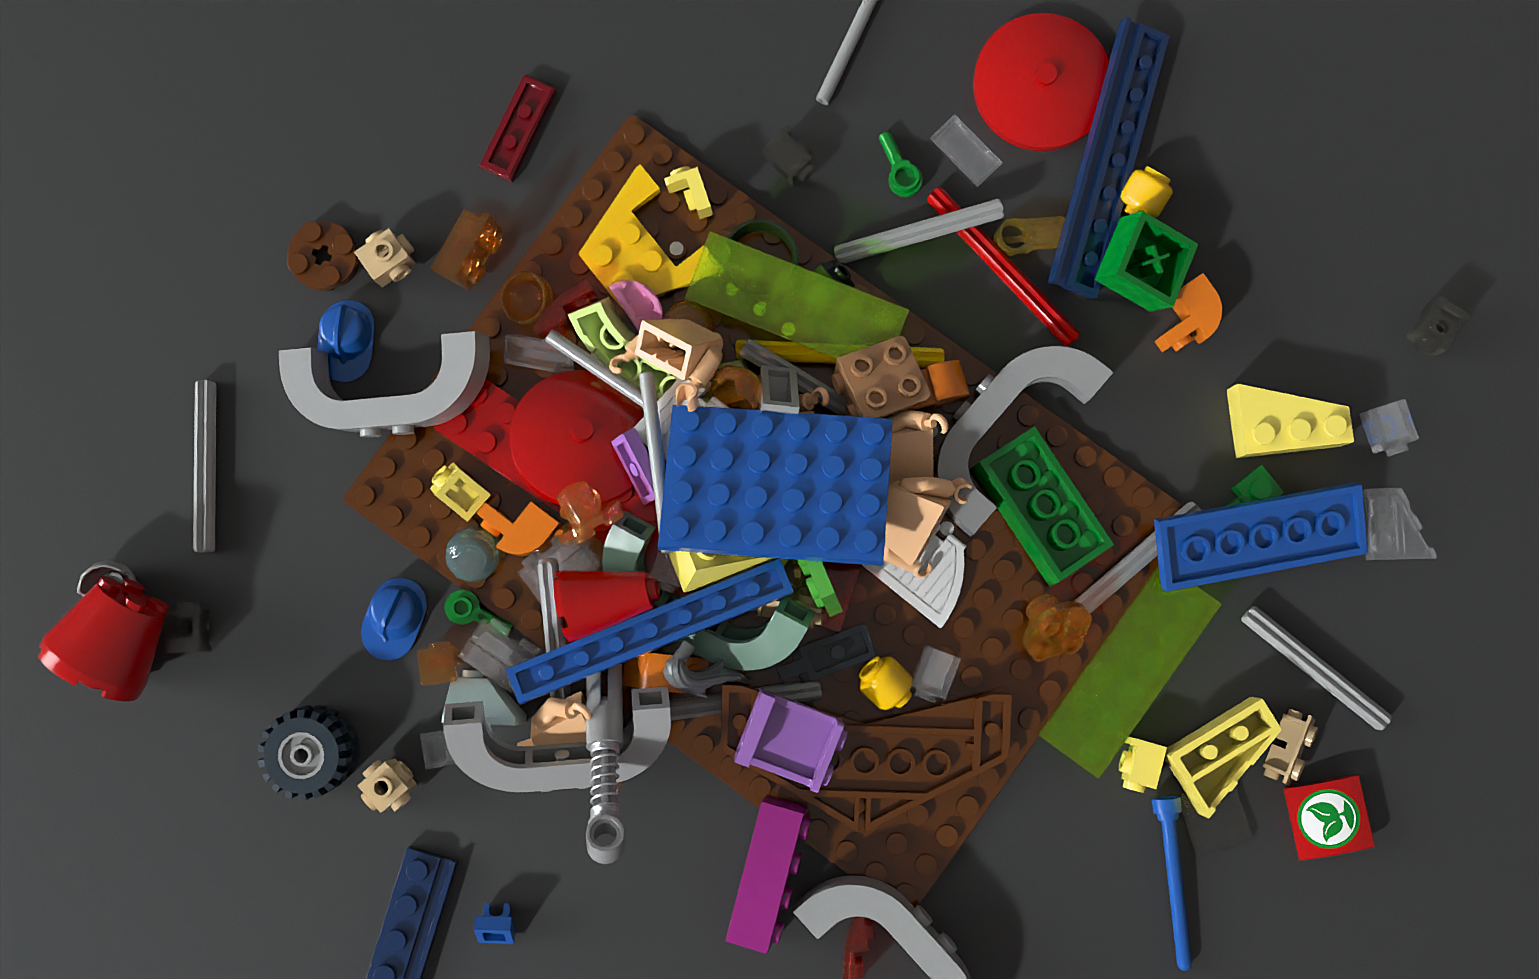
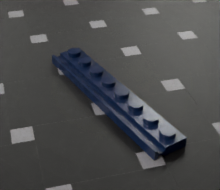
(1109, 156)
(412, 916)

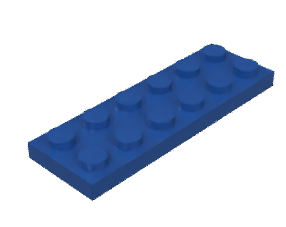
(1260, 536)

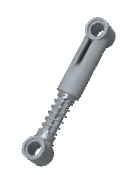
(604, 741)

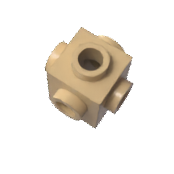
(386, 257)
(399, 784)

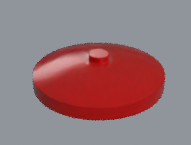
(1040, 81)
(566, 435)

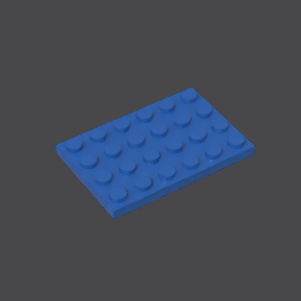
(776, 485)

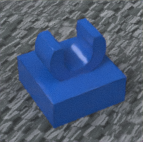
(495, 928)

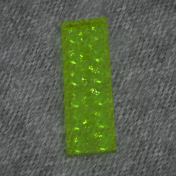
(790, 299)
(1128, 673)

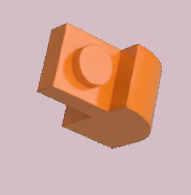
(1199, 311)
(945, 384)
(524, 536)
(647, 670)

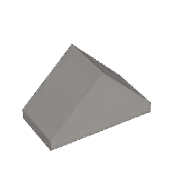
(779, 390)

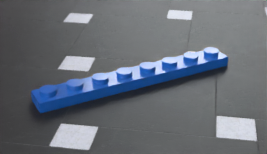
(649, 631)

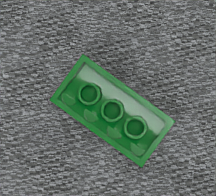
(1042, 506)

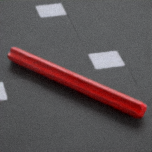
(1008, 272)

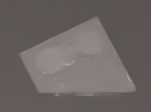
(1392, 527)

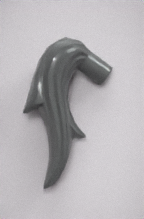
(697, 681)

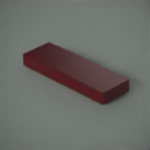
(518, 128)

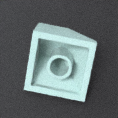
(498, 704)

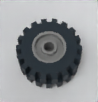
(308, 752)

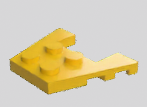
(626, 251)

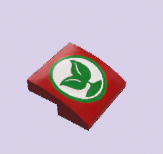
(1329, 817)

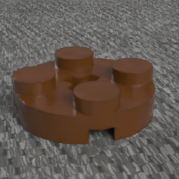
(303, 260)

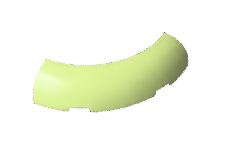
(607, 336)

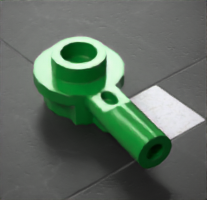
(904, 177)
(465, 607)

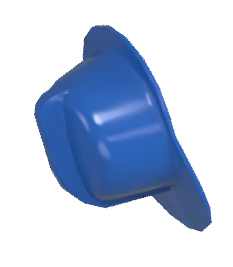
(348, 337)
(393, 618)

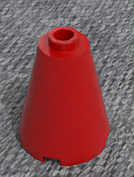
(601, 599)

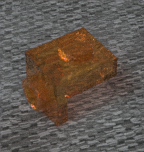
(438, 663)

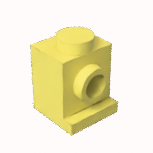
(1141, 764)

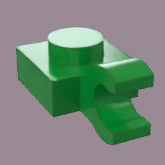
(1255, 486)

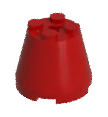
(107, 639)

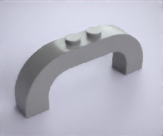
(1054, 364)
(459, 381)
(553, 765)
(876, 900)

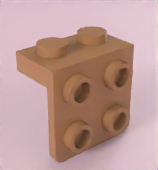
(880, 379)

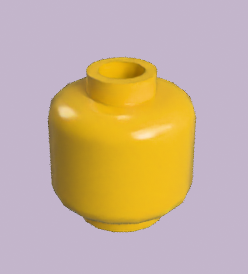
(1146, 192)
(885, 683)

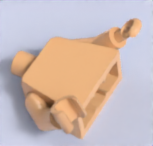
(679, 349)
(913, 444)
(913, 516)
(560, 722)

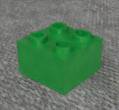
(1146, 261)

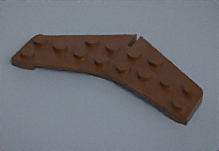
(893, 759)

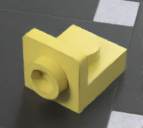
(696, 195)
(458, 491)

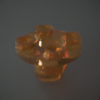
(584, 511)
(1054, 627)

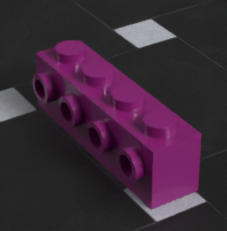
(767, 874)

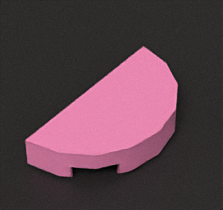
(637, 301)

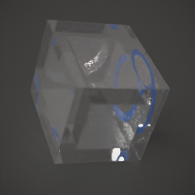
(1389, 427)
(934, 674)

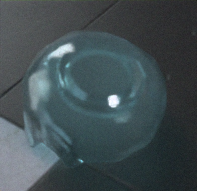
(472, 554)

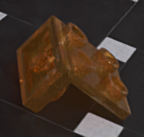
(467, 249)

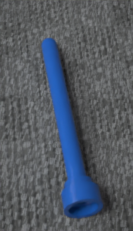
(1167, 811)

